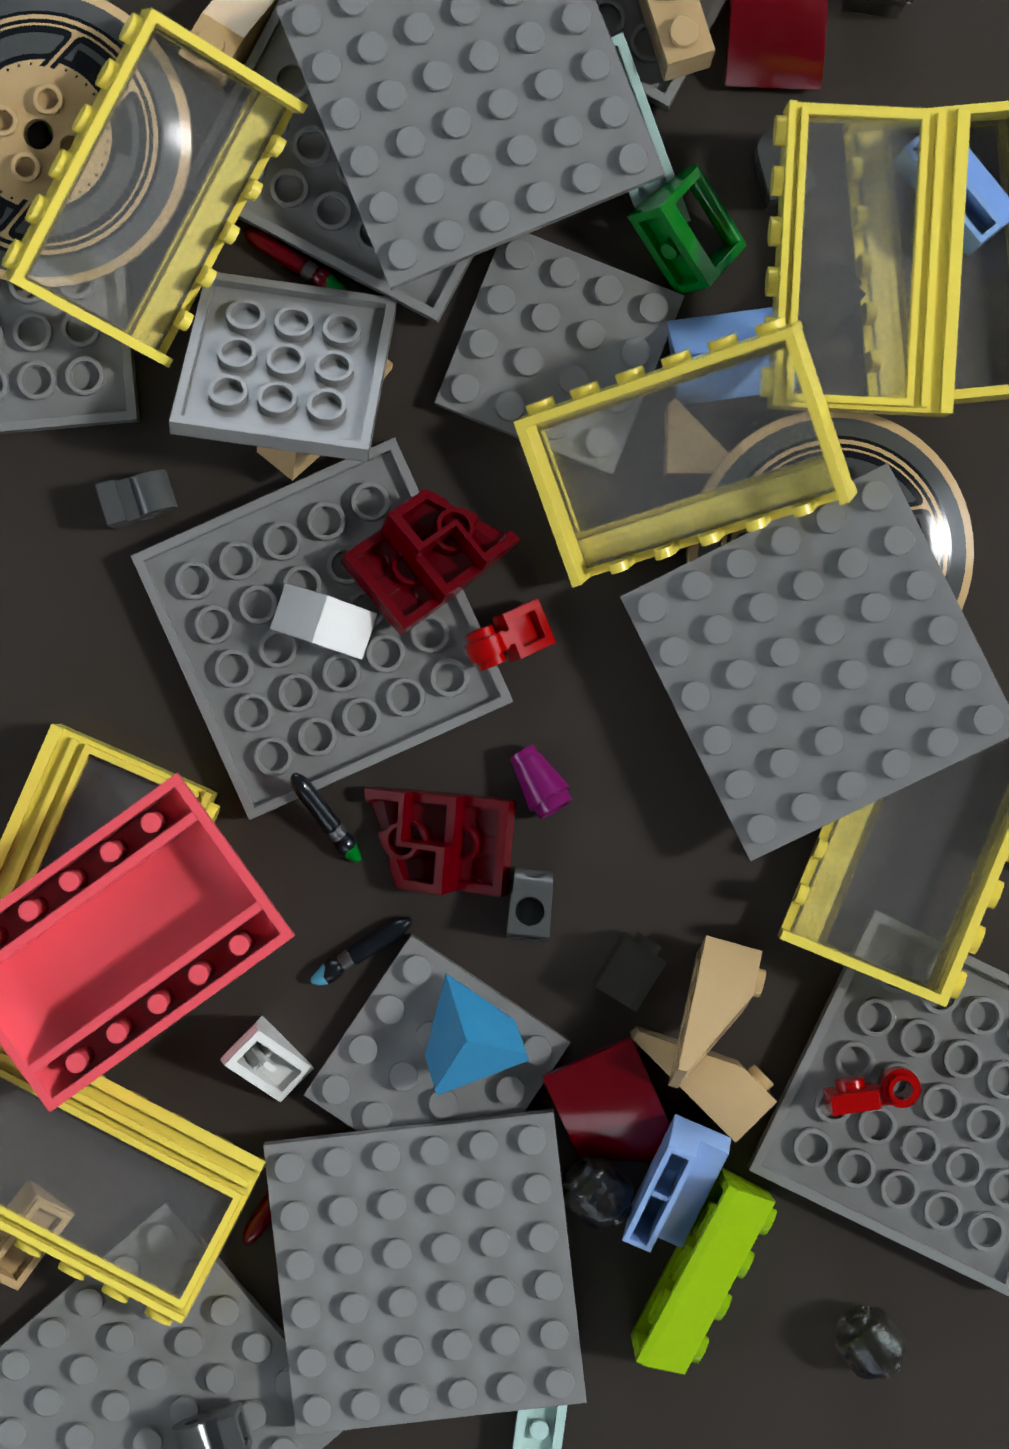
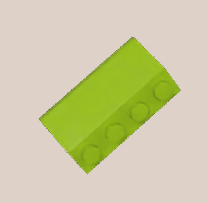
(701, 1274)

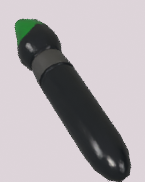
(325, 817)

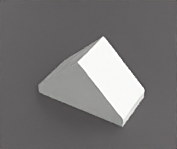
(323, 621)
(267, 1060)

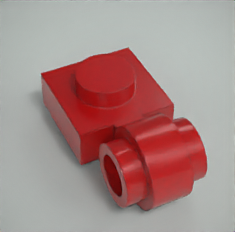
(519, 633)
(857, 1096)

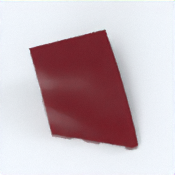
(776, 43)
(424, 557)
(445, 839)
(609, 1104)

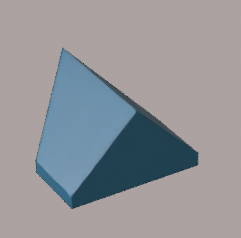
(470, 1039)

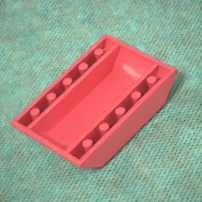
(125, 940)

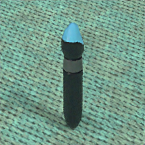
(335, 967)

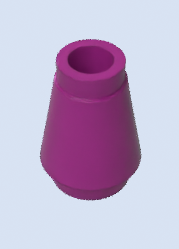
(540, 782)

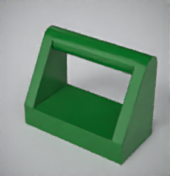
(672, 240)

